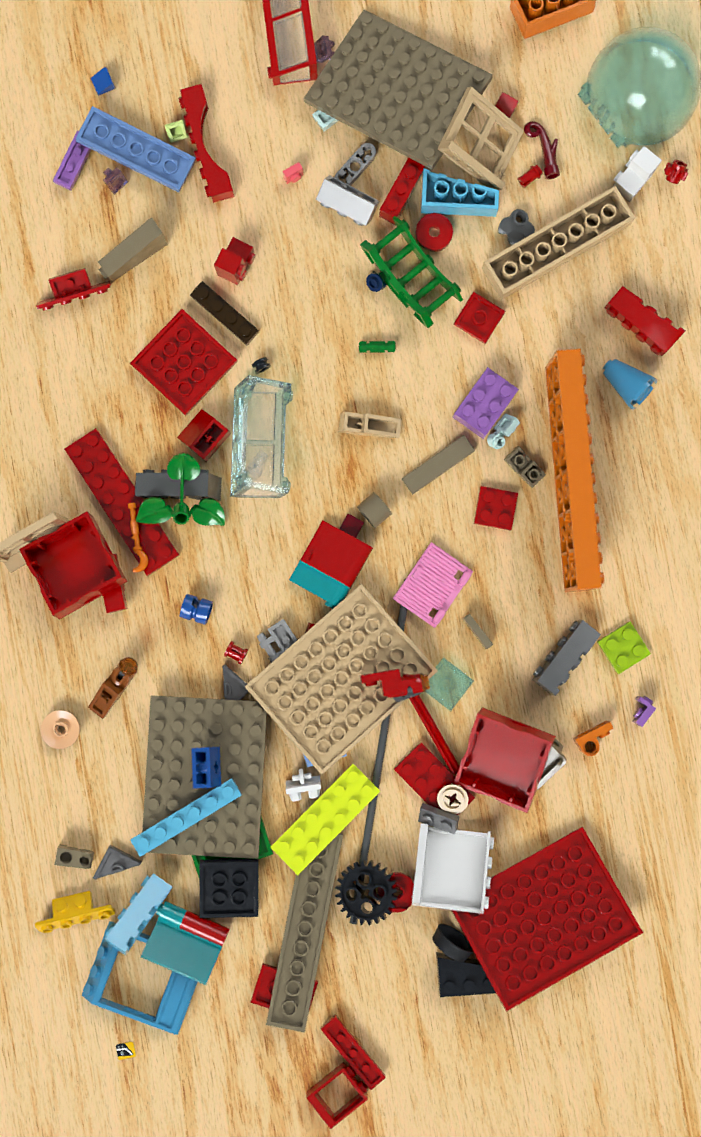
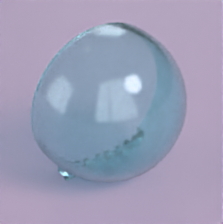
(643, 86)

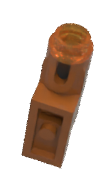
(113, 687)

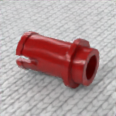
(534, 173)

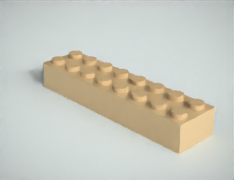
(558, 242)

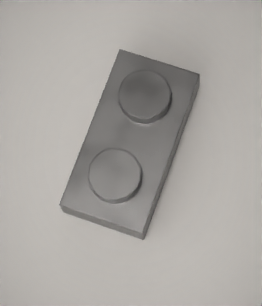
(438, 818)

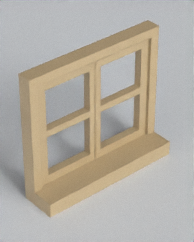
(469, 162)
(9, 548)

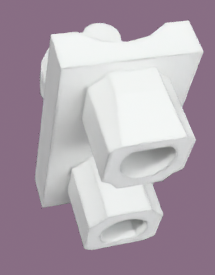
(303, 783)

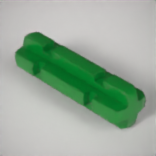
(377, 346)

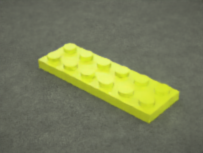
(325, 819)

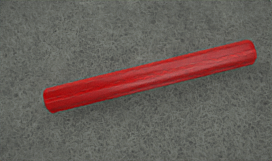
(435, 734)

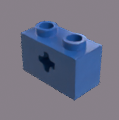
(206, 767)

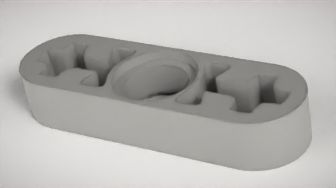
(354, 158)

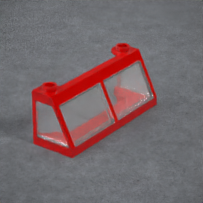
(290, 41)

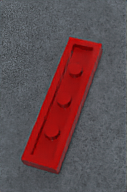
(353, 1052)

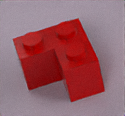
(233, 261)

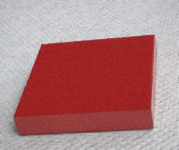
(479, 317)

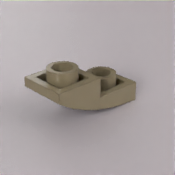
(524, 467)

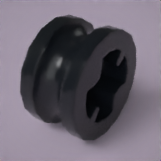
(261, 365)

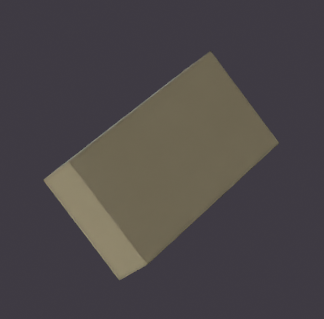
(477, 631)

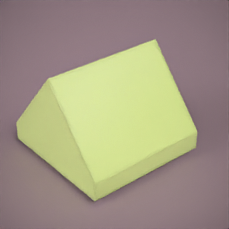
(176, 131)

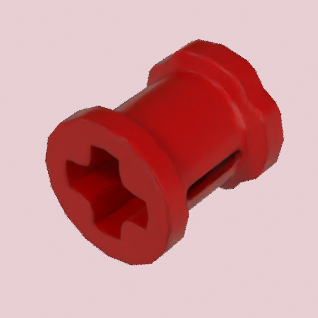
(236, 652)

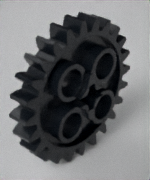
(355, 906)

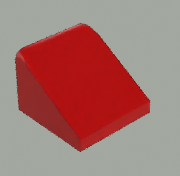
(506, 104)

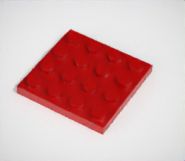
(183, 362)

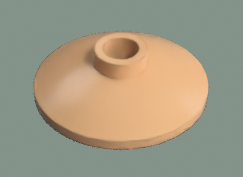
(51, 733)

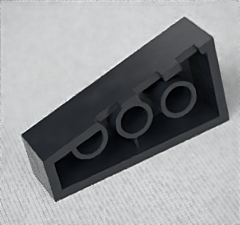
(461, 977)

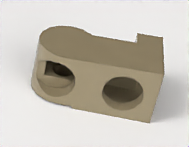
(73, 857)

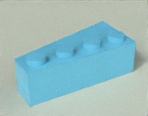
(456, 196)
(138, 914)

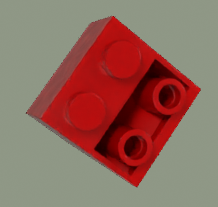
(204, 435)

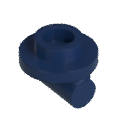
(375, 282)

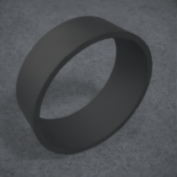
(452, 942)

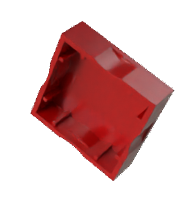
(73, 565)
(504, 759)

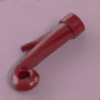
(549, 151)

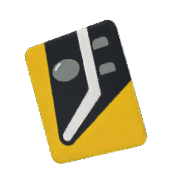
(125, 1050)

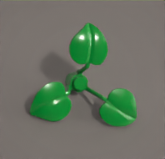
(206, 513)

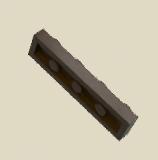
(224, 313)

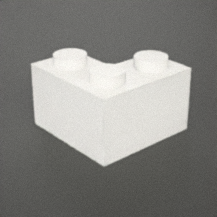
(638, 171)

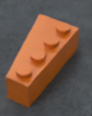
(542, 15)

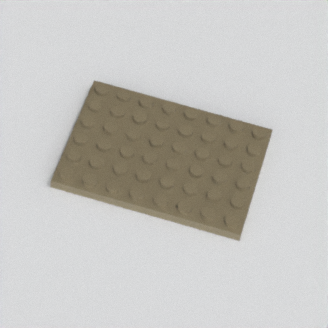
(395, 87)
(190, 723)

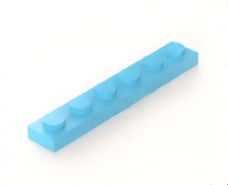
(186, 817)

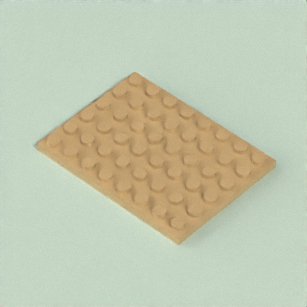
(317, 685)

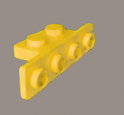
(73, 910)

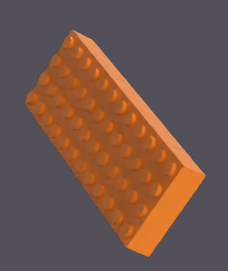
(573, 471)

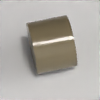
(374, 510)

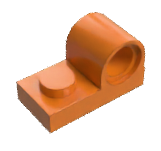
(590, 735)

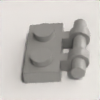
(281, 635)

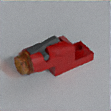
(397, 686)

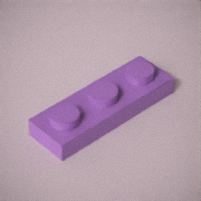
(72, 164)

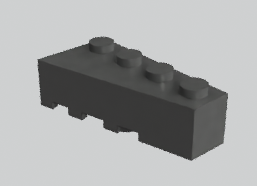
(161, 486)
(565, 657)

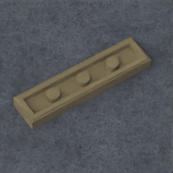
(438, 464)

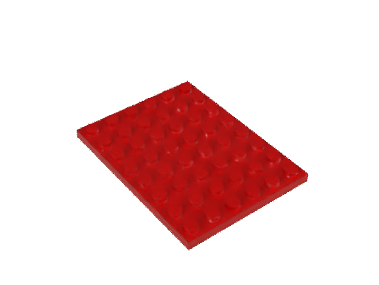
(547, 919)

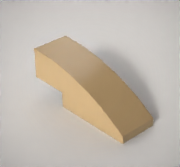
(369, 425)

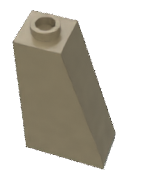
(133, 250)

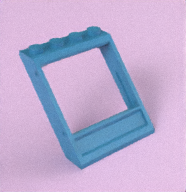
(173, 1003)

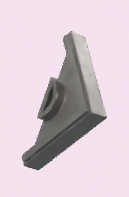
(233, 685)
(114, 862)

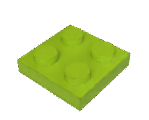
(623, 647)

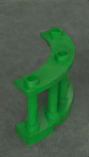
(397, 285)

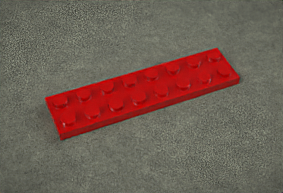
(114, 493)

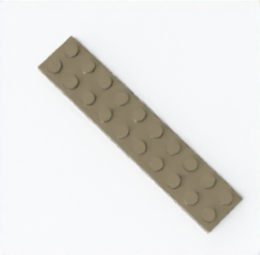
(303, 940)

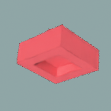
(293, 173)

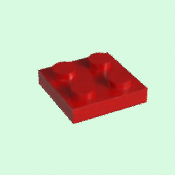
(495, 508)

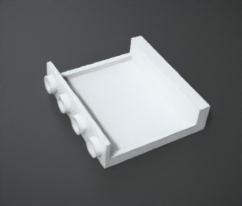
(452, 870)

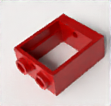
(323, 1109)

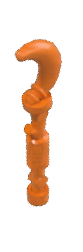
(137, 549)

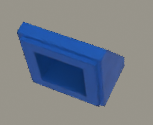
(102, 81)

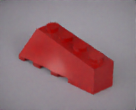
(643, 321)

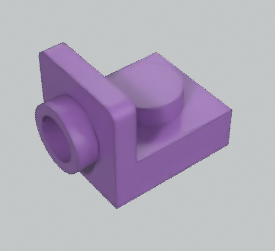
(644, 713)

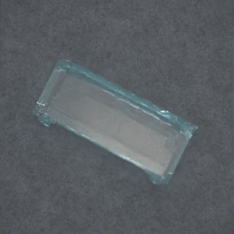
(259, 438)

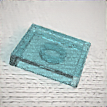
(448, 684)

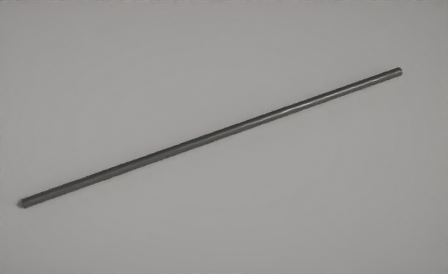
(377, 773)

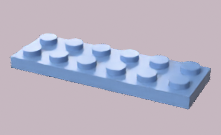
(135, 149)

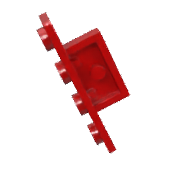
(71, 286)

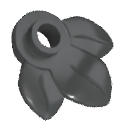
(516, 230)

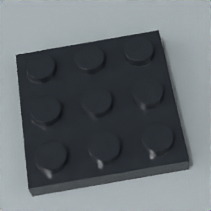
(228, 888)

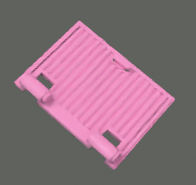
(432, 584)

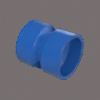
(196, 609)

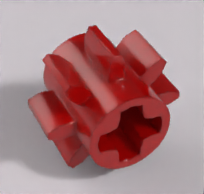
(676, 171)

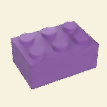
(485, 403)

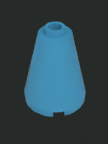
(629, 382)

